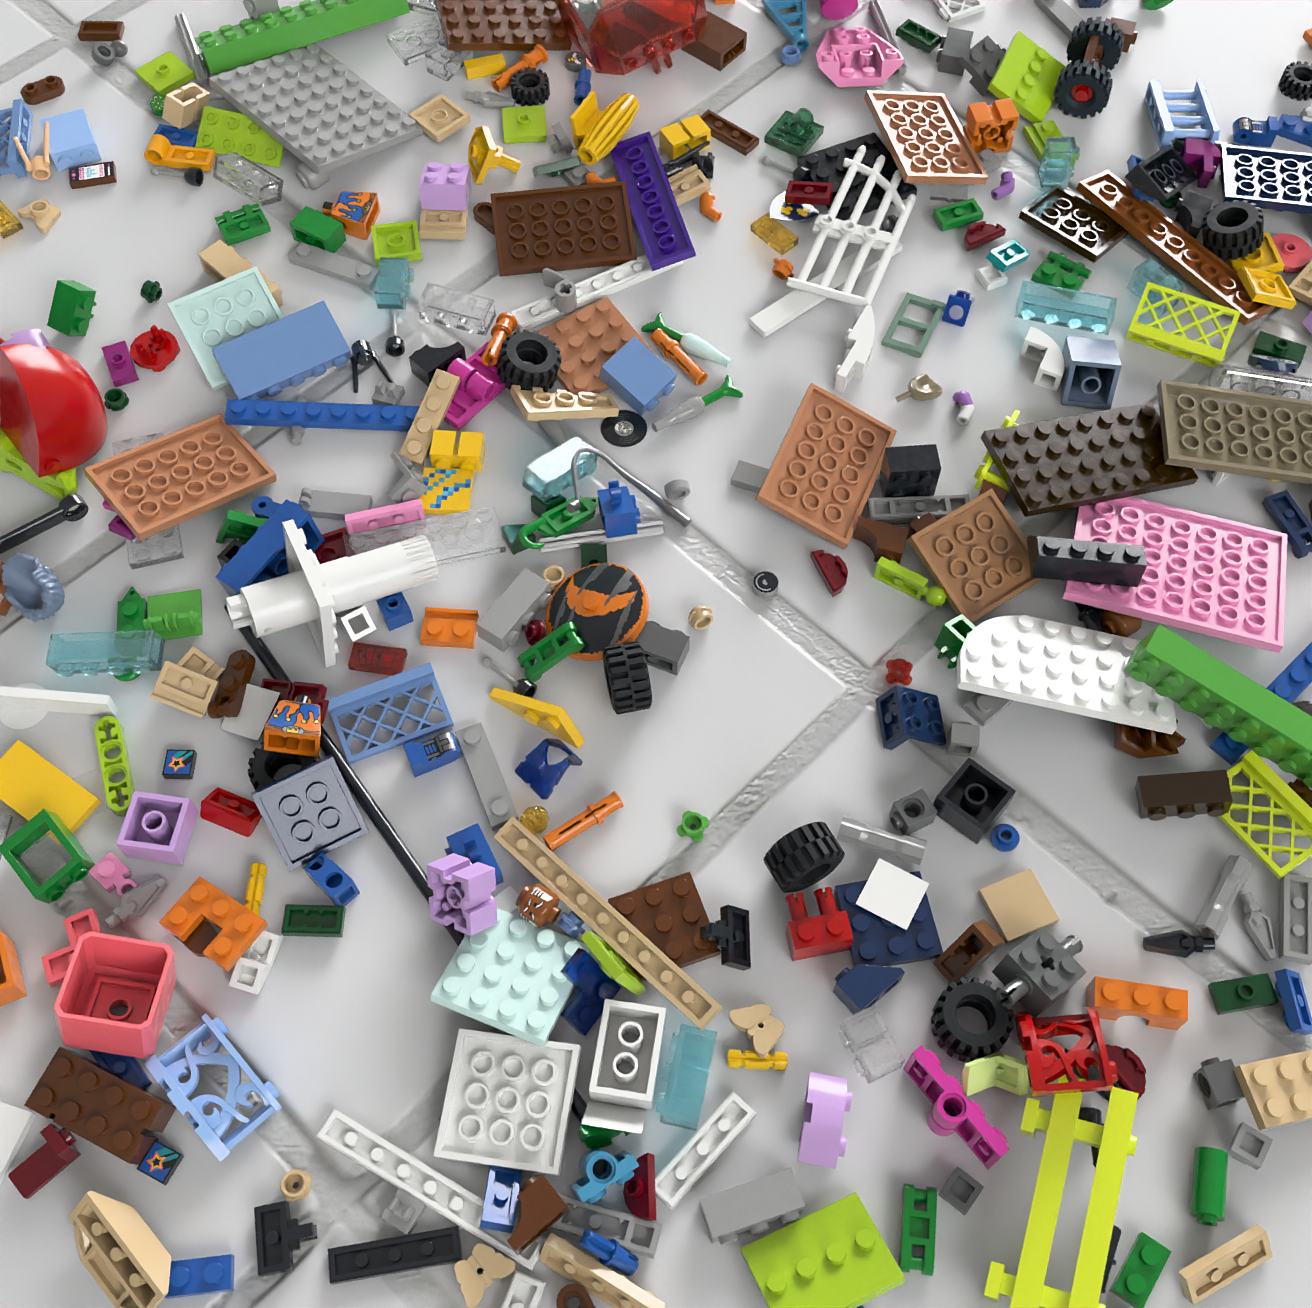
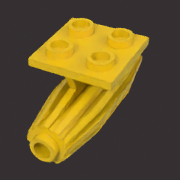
(599, 131)

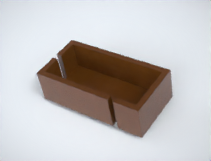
(99, 1105)

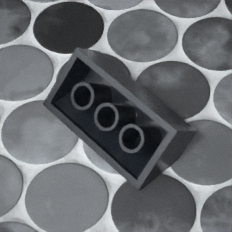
(1086, 561)

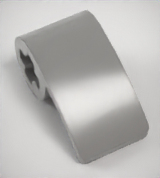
(564, 290)

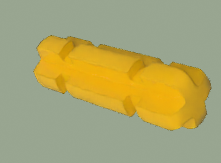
(255, 887)
(752, 1061)

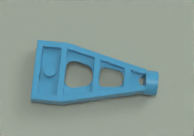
(793, 33)

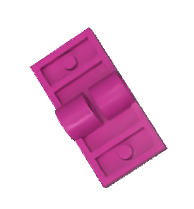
(476, 388)
(965, 1117)

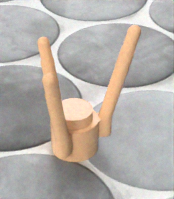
(39, 164)

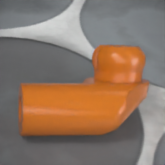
(591, 178)
(706, 207)

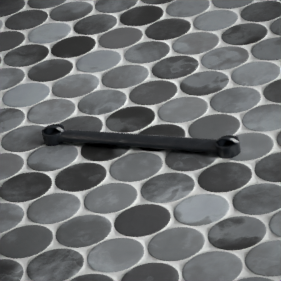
(45, 522)

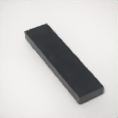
(394, 1255)

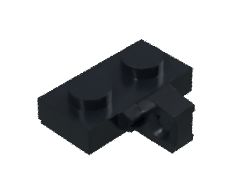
(731, 936)
(278, 1237)

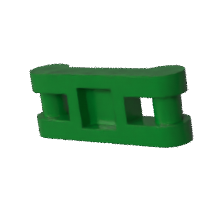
(550, 651)
(918, 1229)

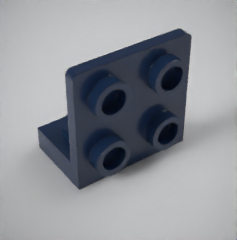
(909, 715)

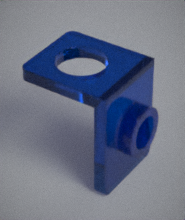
(962, 299)

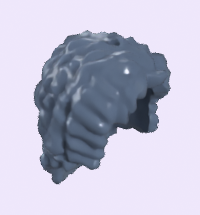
(32, 587)

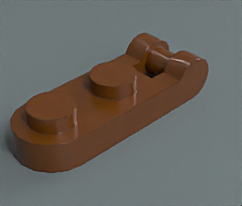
(233, 685)

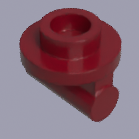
(536, 631)

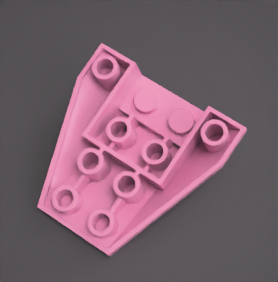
(857, 57)

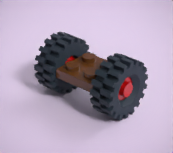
(1085, 82)

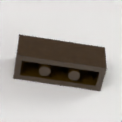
(1183, 794)

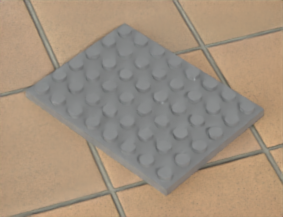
(316, 107)

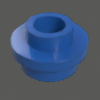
(1002, 844)

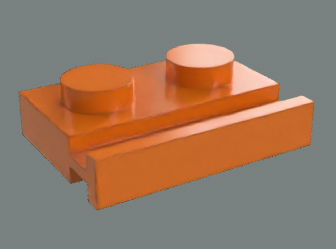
(449, 627)

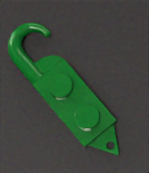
(558, 521)
(130, 617)

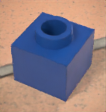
(395, 611)

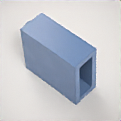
(638, 376)

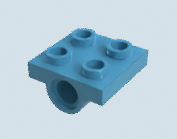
(616, 1169)

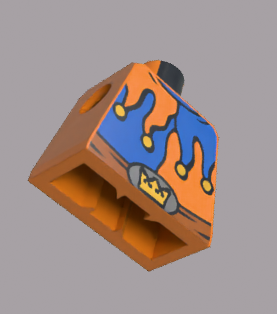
(355, 211)
(294, 728)

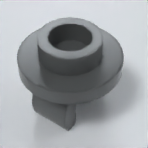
(889, 224)

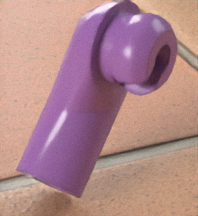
(1006, 186)

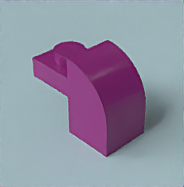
(1202, 158)

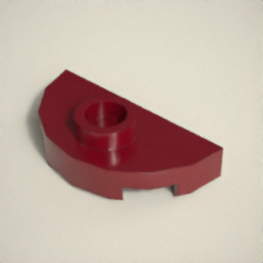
(982, 233)
(832, 570)
(1129, 1069)
(640, 1189)

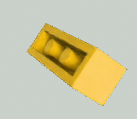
(484, 66)

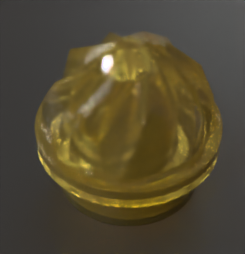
(535, 819)

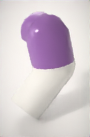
(967, 407)

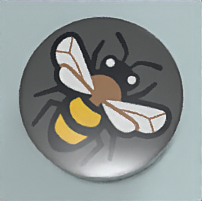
(575, 61)

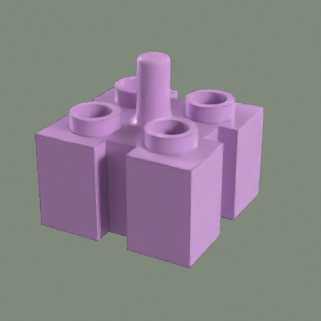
(462, 894)

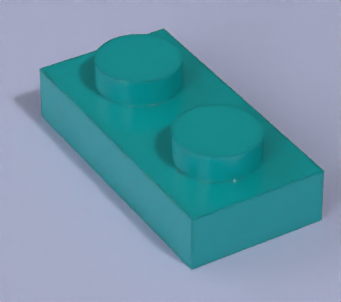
(1008, 255)

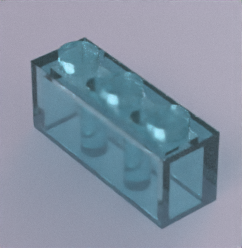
(553, 471)
(686, 1077)

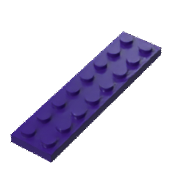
(652, 202)

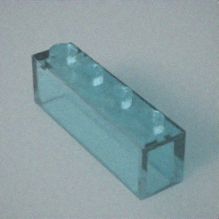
(1066, 307)
(105, 652)

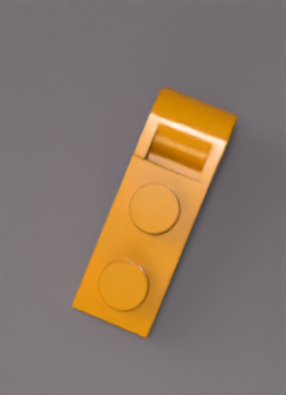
(162, 153)

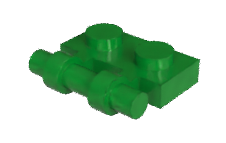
(243, 224)
(1053, 275)

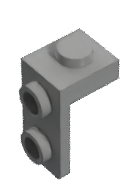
(410, 485)

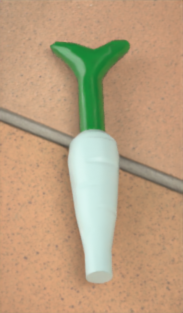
(689, 342)

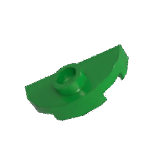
(597, 1137)

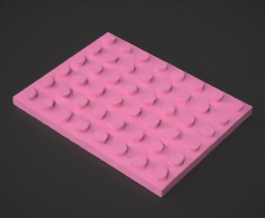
(1198, 572)

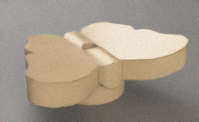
(41, 213)
(749, 1019)
(493, 1265)

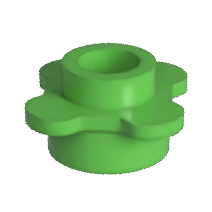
(693, 818)

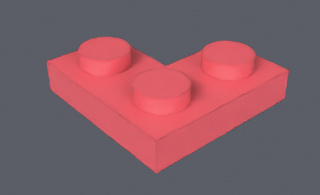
(57, 962)

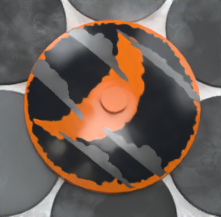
(603, 603)

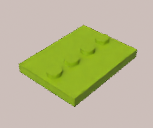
(1027, 77)
(824, 1260)

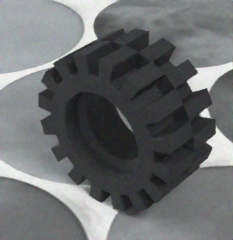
(530, 78)
(1297, 81)

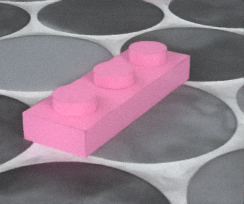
(385, 516)

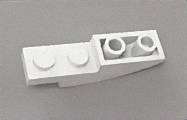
(857, 351)

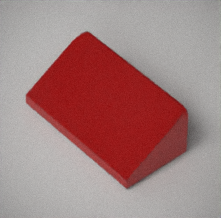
(230, 811)

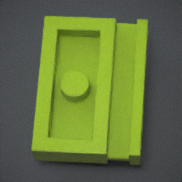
(1038, 133)

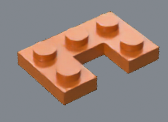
(237, 923)

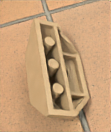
(121, 1252)

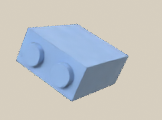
(71, 140)

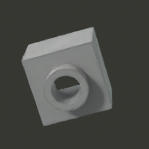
(963, 739)

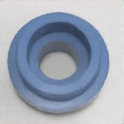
(790, 55)
(571, 924)

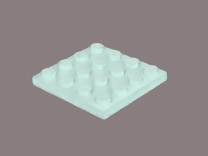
(223, 314)
(510, 977)

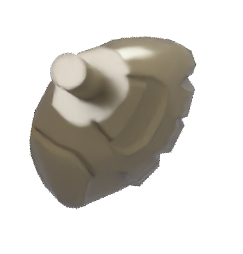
(921, 389)

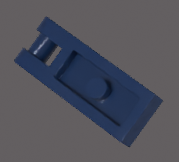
(1290, 521)

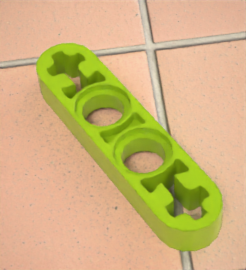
(112, 766)

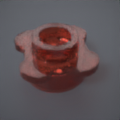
(899, 665)

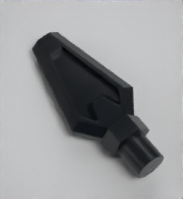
(1177, 943)

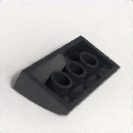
(1162, 174)

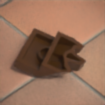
(1145, 742)

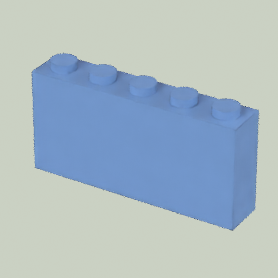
(282, 353)

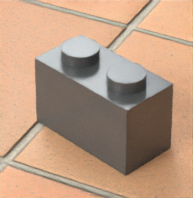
(952, 48)
(663, 647)

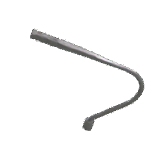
(652, 495)

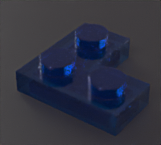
(592, 989)

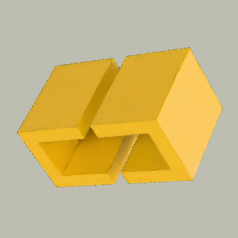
(691, 132)
(465, 455)

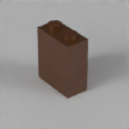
(718, 43)

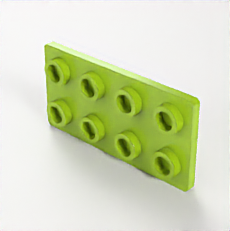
(236, 132)

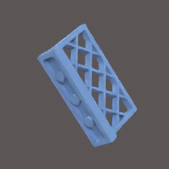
(19, 127)
(376, 694)

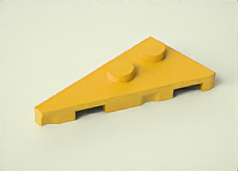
(539, 713)

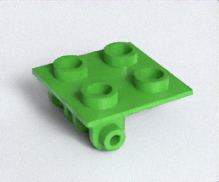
(175, 614)

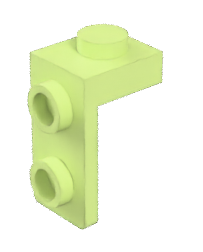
(995, 1070)

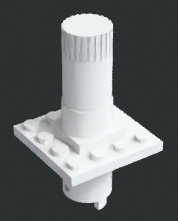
(318, 591)

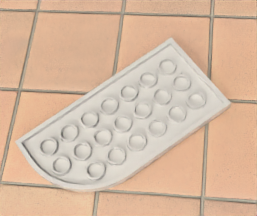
(1061, 670)

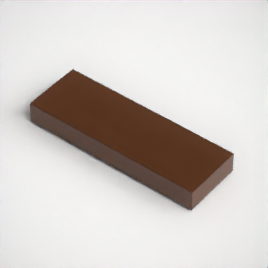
(730, 133)

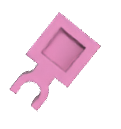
(112, 874)

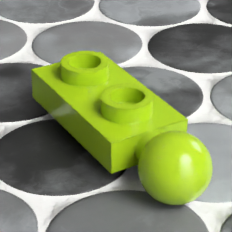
(908, 582)

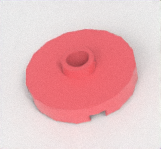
(1293, 252)

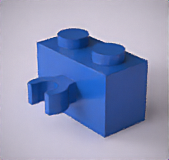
(618, 510)
(473, 845)

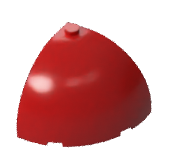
(49, 408)

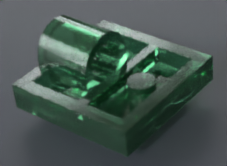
(794, 132)

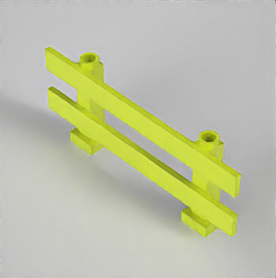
(1114, 1145)

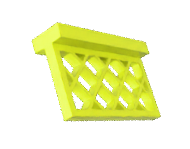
(1180, 345)
(1287, 804)

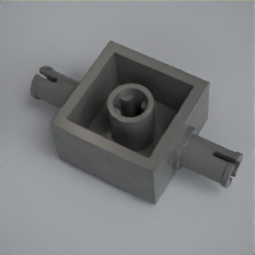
(1039, 971)

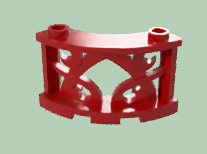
(1043, 1069)

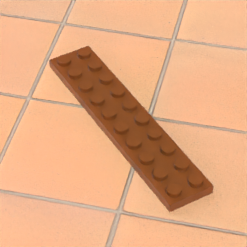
(1172, 244)

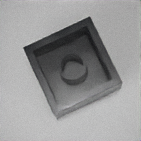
(909, 471)
(973, 800)

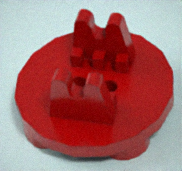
(162, 351)

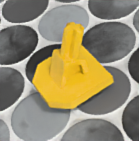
(485, 155)

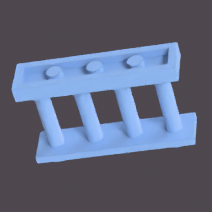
(1163, 121)

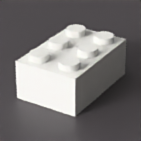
(627, 1054)

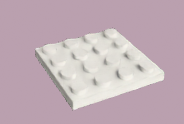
(508, 1102)

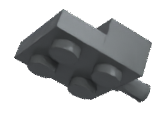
(982, 63)

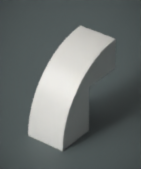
(1043, 349)
(355, 622)

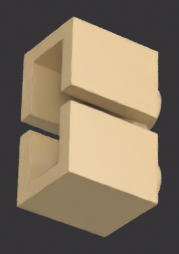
(185, 105)

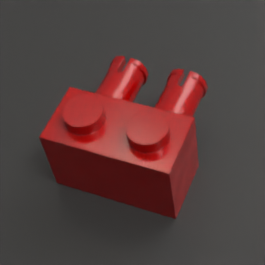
(818, 934)

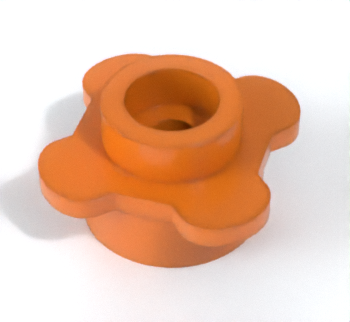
(782, 269)

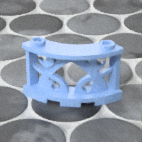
(172, 1066)

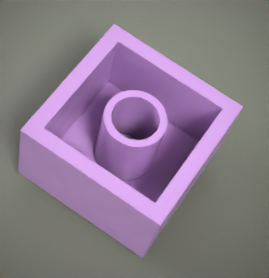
(445, 186)
(157, 828)

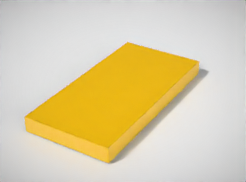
(35, 784)

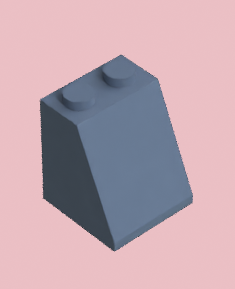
(1089, 372)

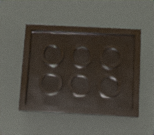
(1073, 223)

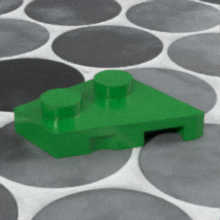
(238, 526)

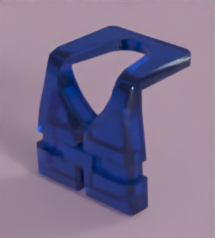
(542, 775)

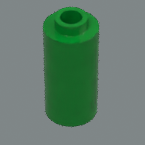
(1209, 1185)

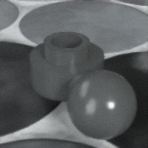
(105, 54)

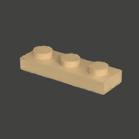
(1225, 1264)

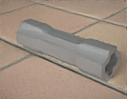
(902, 846)
(1215, 913)

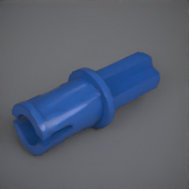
(582, 85)
(609, 1252)

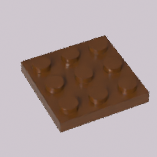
(670, 918)

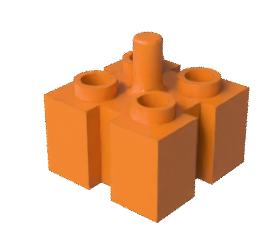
(991, 125)

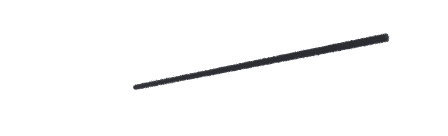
(372, 810)

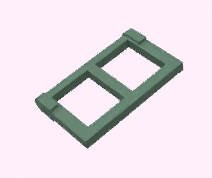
(910, 349)

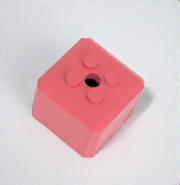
(113, 973)

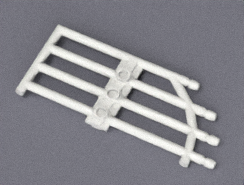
(850, 232)

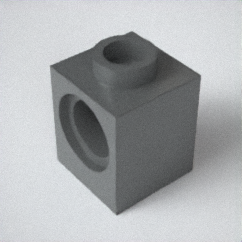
(919, 804)
(1218, 1083)

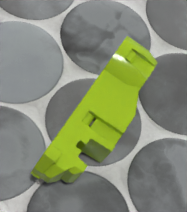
(57, 484)

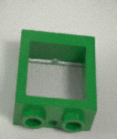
(46, 856)

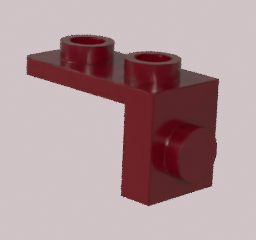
(46, 1161)

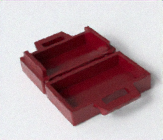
(289, 690)

